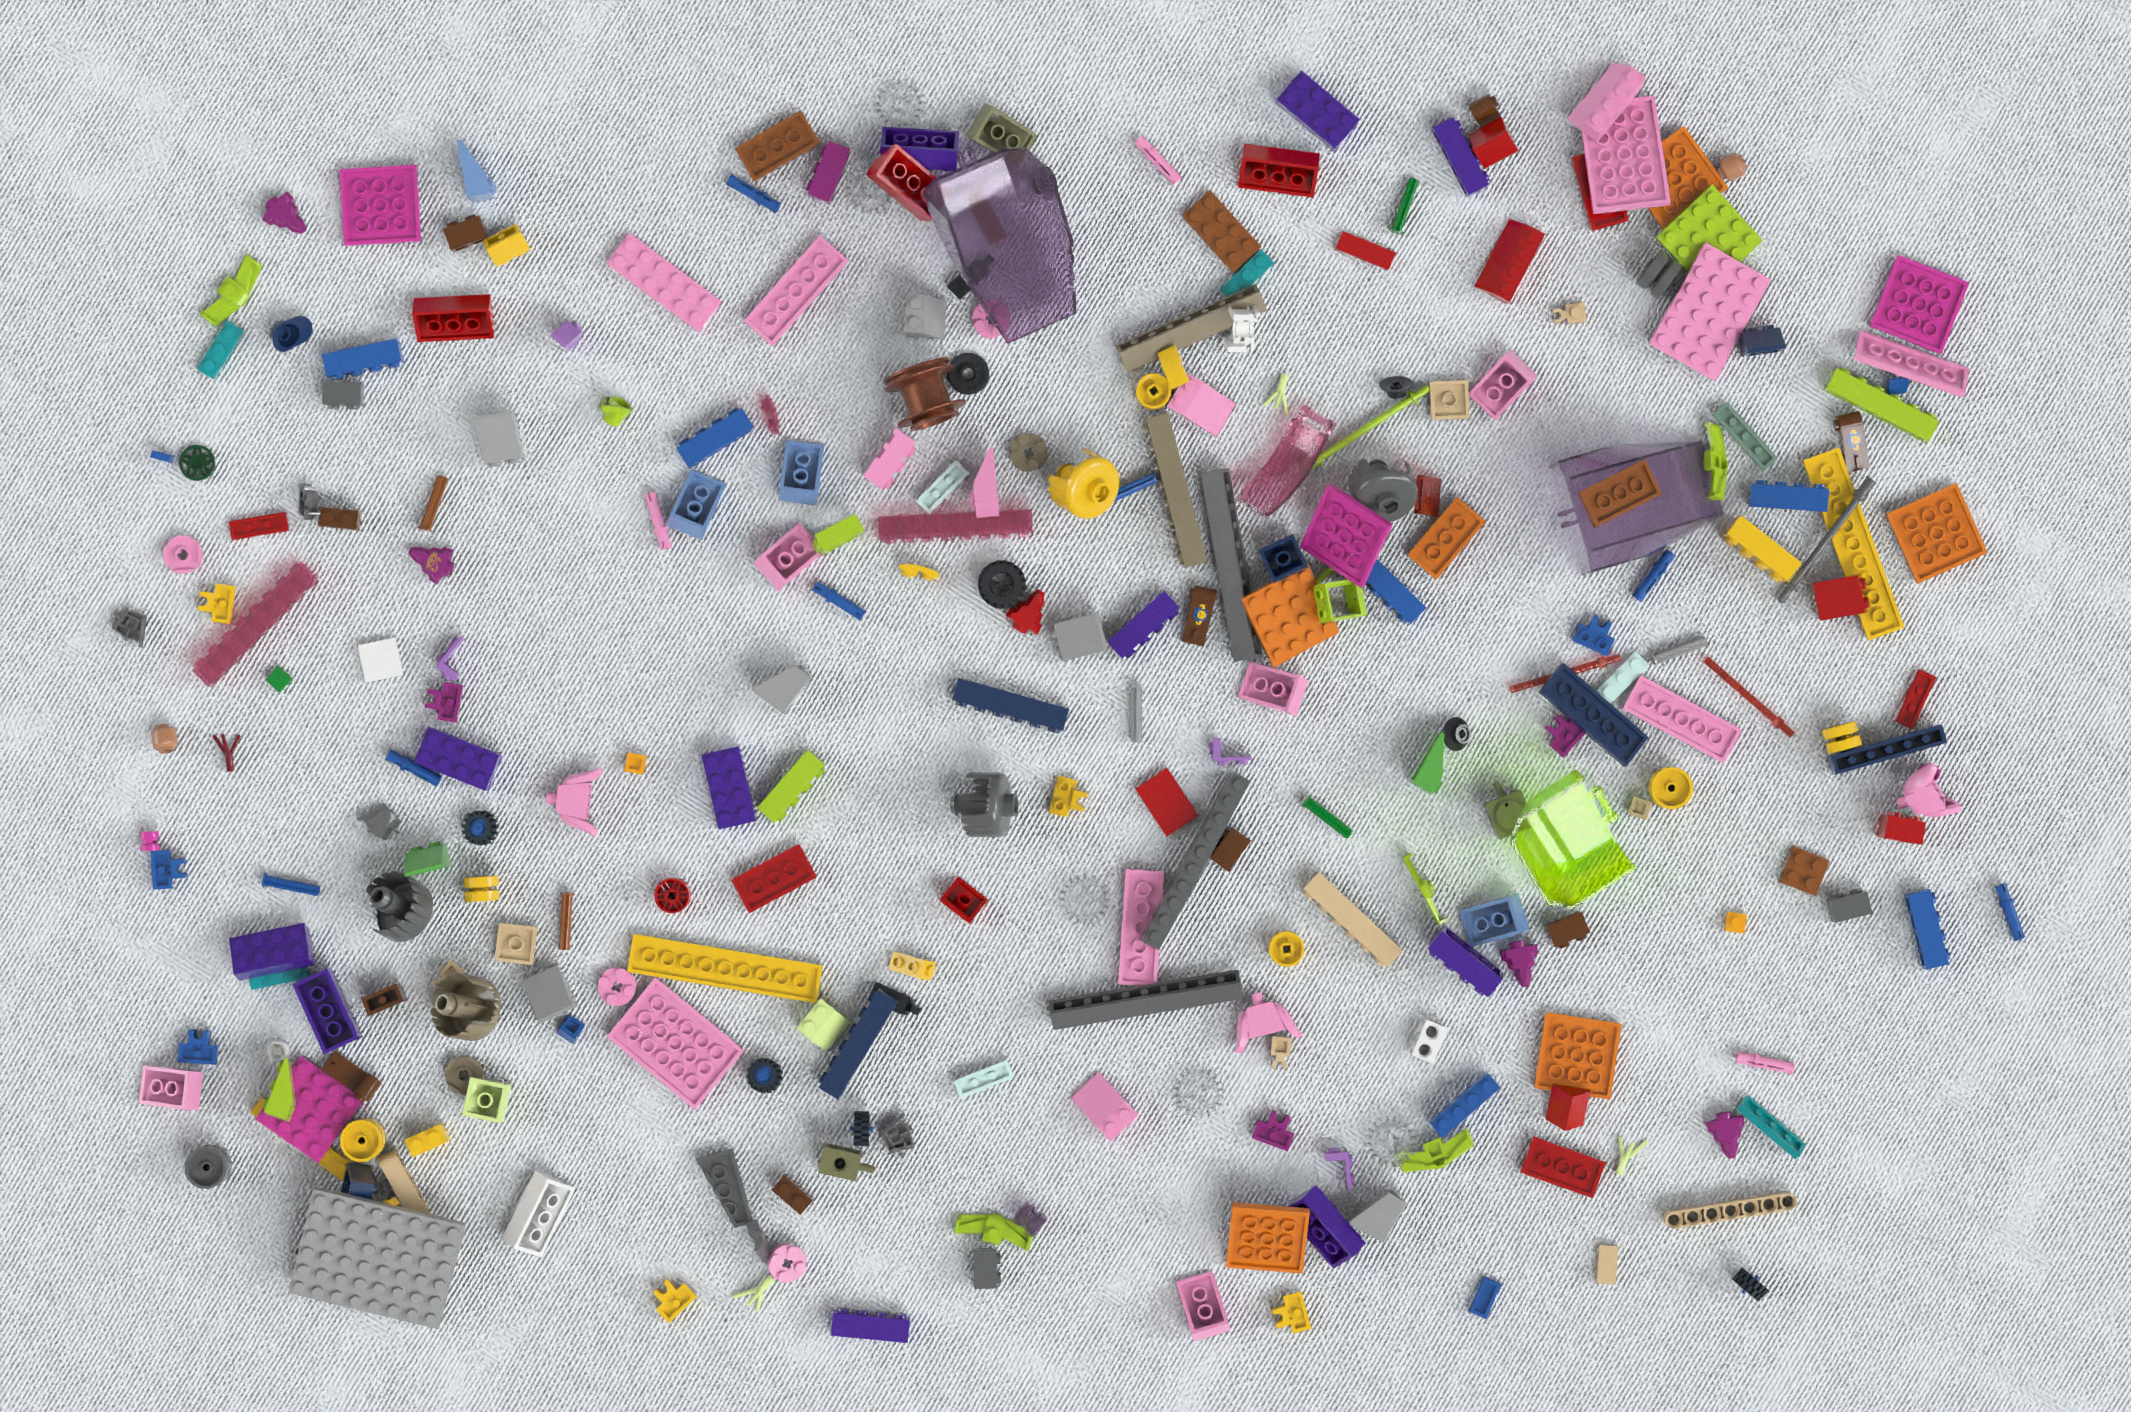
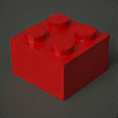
(1901, 829)

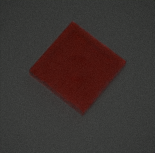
(1428, 496)

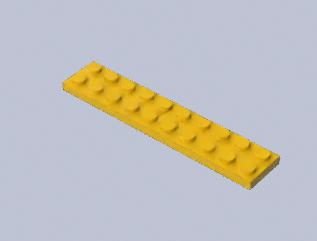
(1854, 543)
(725, 968)

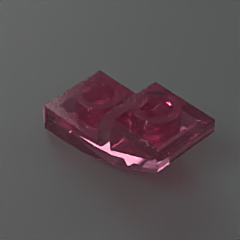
(769, 409)

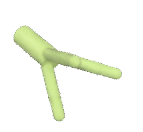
(1279, 393)
(1625, 1157)
(759, 1292)

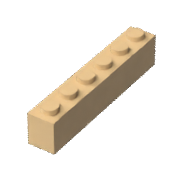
(1352, 919)

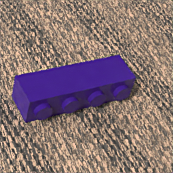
(1460, 157)
(1143, 624)
(870, 1326)

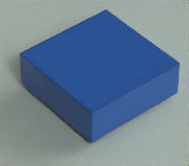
(162, 456)

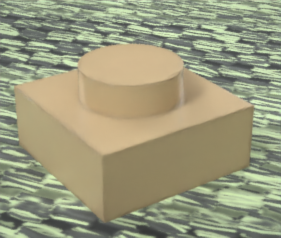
(1640, 807)

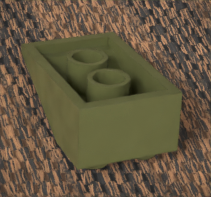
(999, 131)

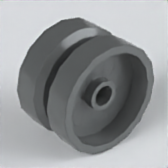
(1657, 273)
(219, 1163)

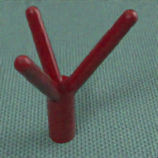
(224, 748)

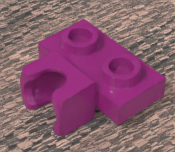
(447, 701)
(1565, 736)
(1274, 1132)

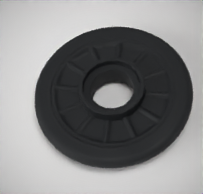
(980, 377)

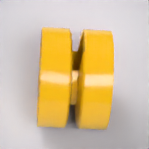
(1150, 401)
(1841, 737)
(481, 888)
(1295, 952)

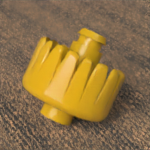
(1085, 488)

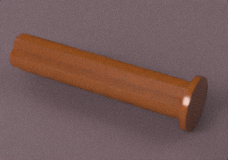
(433, 503)
(565, 920)

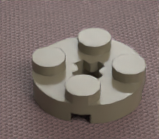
(1018, 457)
(453, 1074)

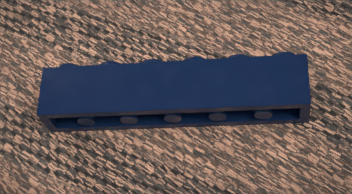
(1010, 704)
(1887, 749)
(858, 1044)

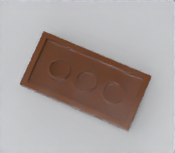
(777, 146)
(1221, 231)
(1619, 493)

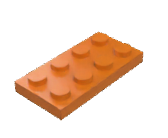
(1446, 538)

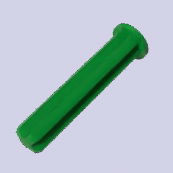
(1404, 206)
(1327, 817)

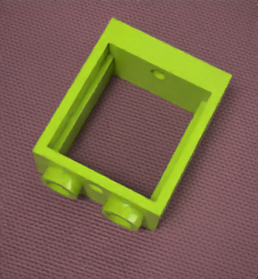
(837, 535)
(1355, 606)

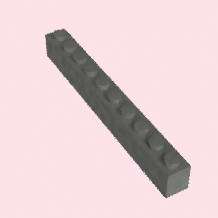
(1230, 562)
(1194, 860)
(1145, 999)

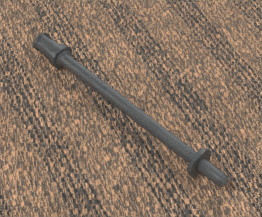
(1859, 495)

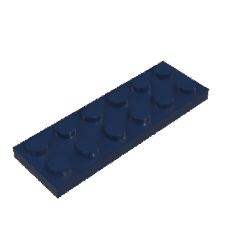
(1593, 714)

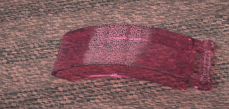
(1287, 464)

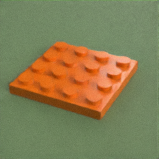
(1687, 175)
(1936, 533)
(1287, 617)
(1578, 1054)
(1267, 1237)

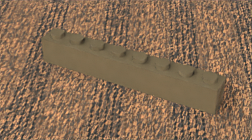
(1187, 329)
(1176, 490)

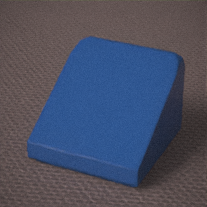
(1897, 385)
(570, 1029)

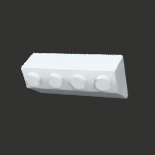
(538, 1213)

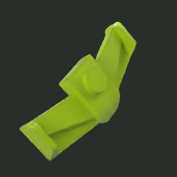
(233, 292)
(1716, 462)
(1425, 887)
(1438, 1154)
(993, 1228)

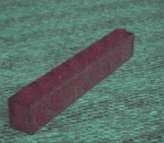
(954, 525)
(255, 624)

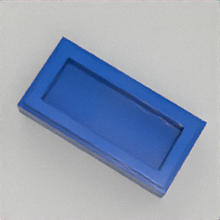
(1484, 1297)

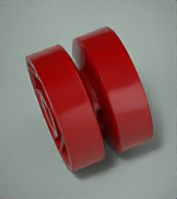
(663, 892)

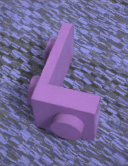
(448, 672)
(1215, 749)
(1335, 1154)

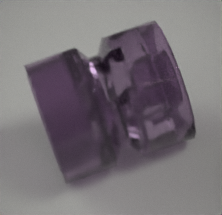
(1029, 1219)

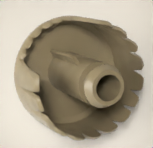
(466, 1007)

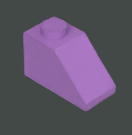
(568, 334)

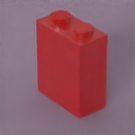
(1841, 597)

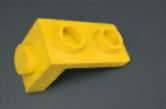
(912, 966)

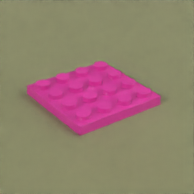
(380, 205)
(1919, 304)
(1346, 535)
(319, 1113)

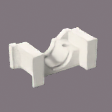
(1242, 329)

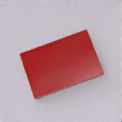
(1166, 802)

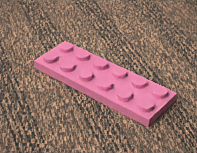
(664, 282)
(796, 291)
(1911, 364)
(1681, 719)
(1141, 897)

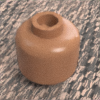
(1732, 166)
(164, 739)

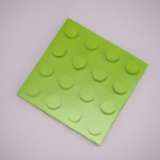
(1708, 221)

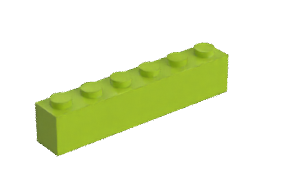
(1881, 405)

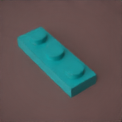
(1248, 273)
(220, 350)
(278, 978)

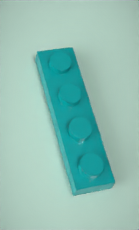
(1771, 1126)

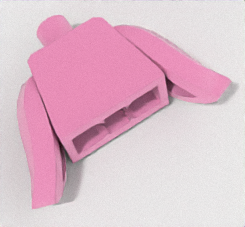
(1925, 796)
(574, 800)
(1262, 1020)

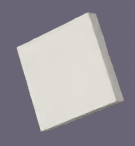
(380, 660)

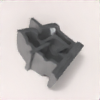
(308, 501)
(131, 626)
(381, 821)
(898, 1136)
(761, 1243)

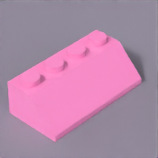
(1607, 100)

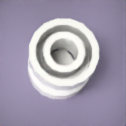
(278, 1050)

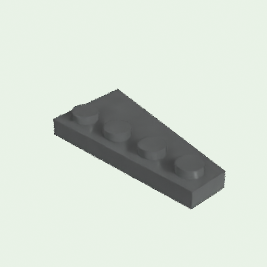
(725, 1178)

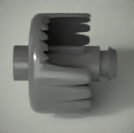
(1383, 490)
(988, 811)
(401, 906)

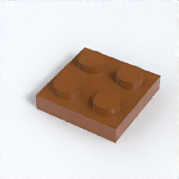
(1804, 871)

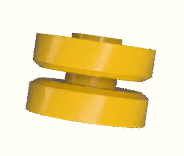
(1681, 788)
(374, 1139)

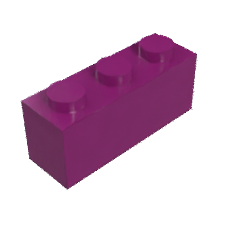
(828, 172)

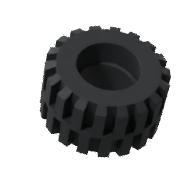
(989, 572)

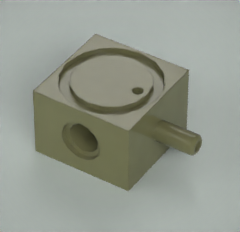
(1504, 810)
(852, 1162)

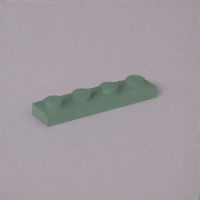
(1744, 436)

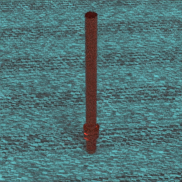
(1601, 662)
(1776, 721)

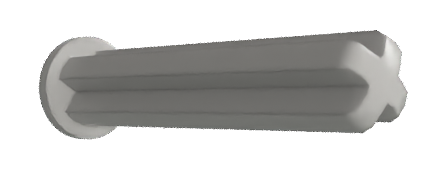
(1678, 650)
(1136, 713)

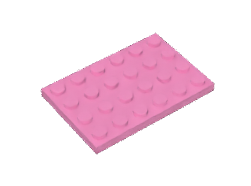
(1628, 161)
(1709, 311)
(675, 1043)

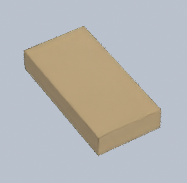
(1607, 1264)

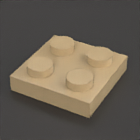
(1449, 400)
(516, 943)

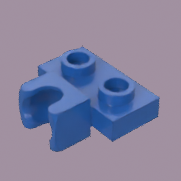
(1595, 636)
(165, 869)
(198, 1049)

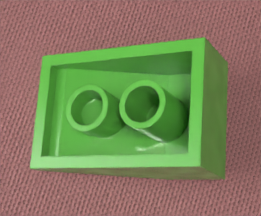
(1430, 770)
(426, 860)

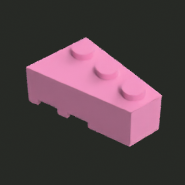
(890, 460)

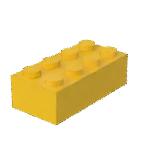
(1760, 549)

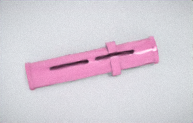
(1155, 157)
(658, 521)
(1764, 1062)

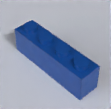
(363, 358)
(715, 438)
(1789, 497)
(1394, 594)
(1926, 929)
(1464, 1104)

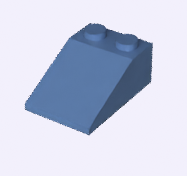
(476, 180)
(801, 472)
(696, 504)
(1494, 920)

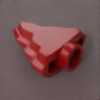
(1028, 613)

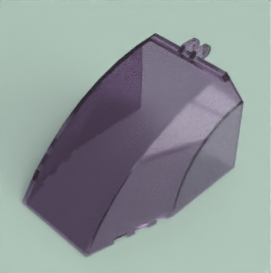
(1015, 215)
(1654, 524)

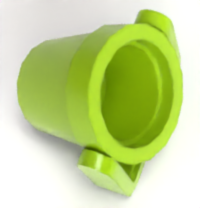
(614, 410)

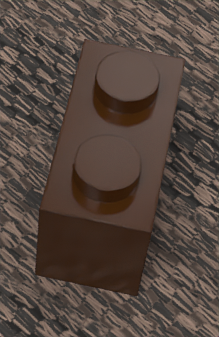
(465, 233)
(340, 518)
(1229, 849)
(1567, 929)
(384, 999)
(792, 1194)

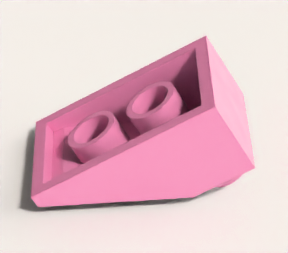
(1503, 384)
(1201, 405)
(985, 497)
(787, 557)
(1273, 688)
(171, 1087)
(1104, 1106)
(1203, 1306)

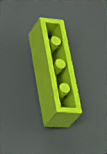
(791, 786)

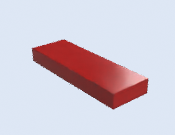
(1365, 250)
(259, 526)
(1915, 699)

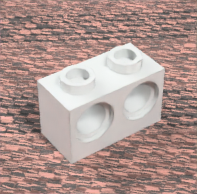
(1433, 1042)

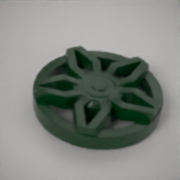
(197, 462)

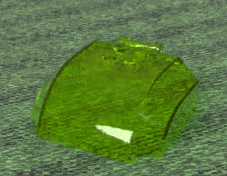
(1569, 843)

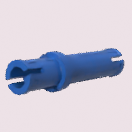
(754, 194)
(1650, 580)
(838, 600)
(407, 764)
(2009, 911)

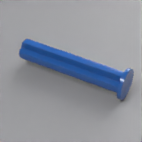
(1136, 485)
(290, 885)

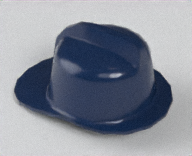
(290, 333)

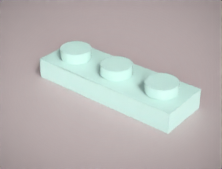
(942, 487)
(1622, 677)
(983, 1079)

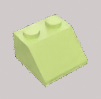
(823, 1024)
(487, 1099)

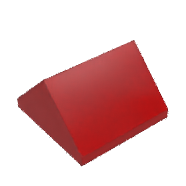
(1492, 143)
(963, 900)
(1567, 1106)

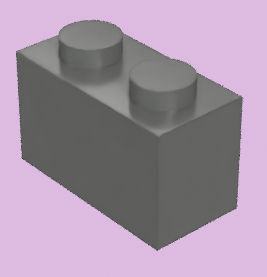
(342, 394)
(1849, 906)
(986, 1268)

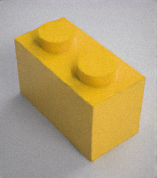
(506, 245)
(427, 1139)

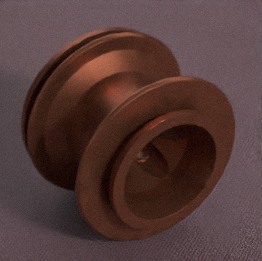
(925, 394)

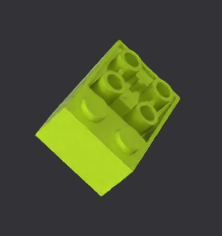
(282, 1099)

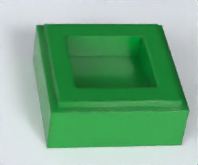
(279, 679)

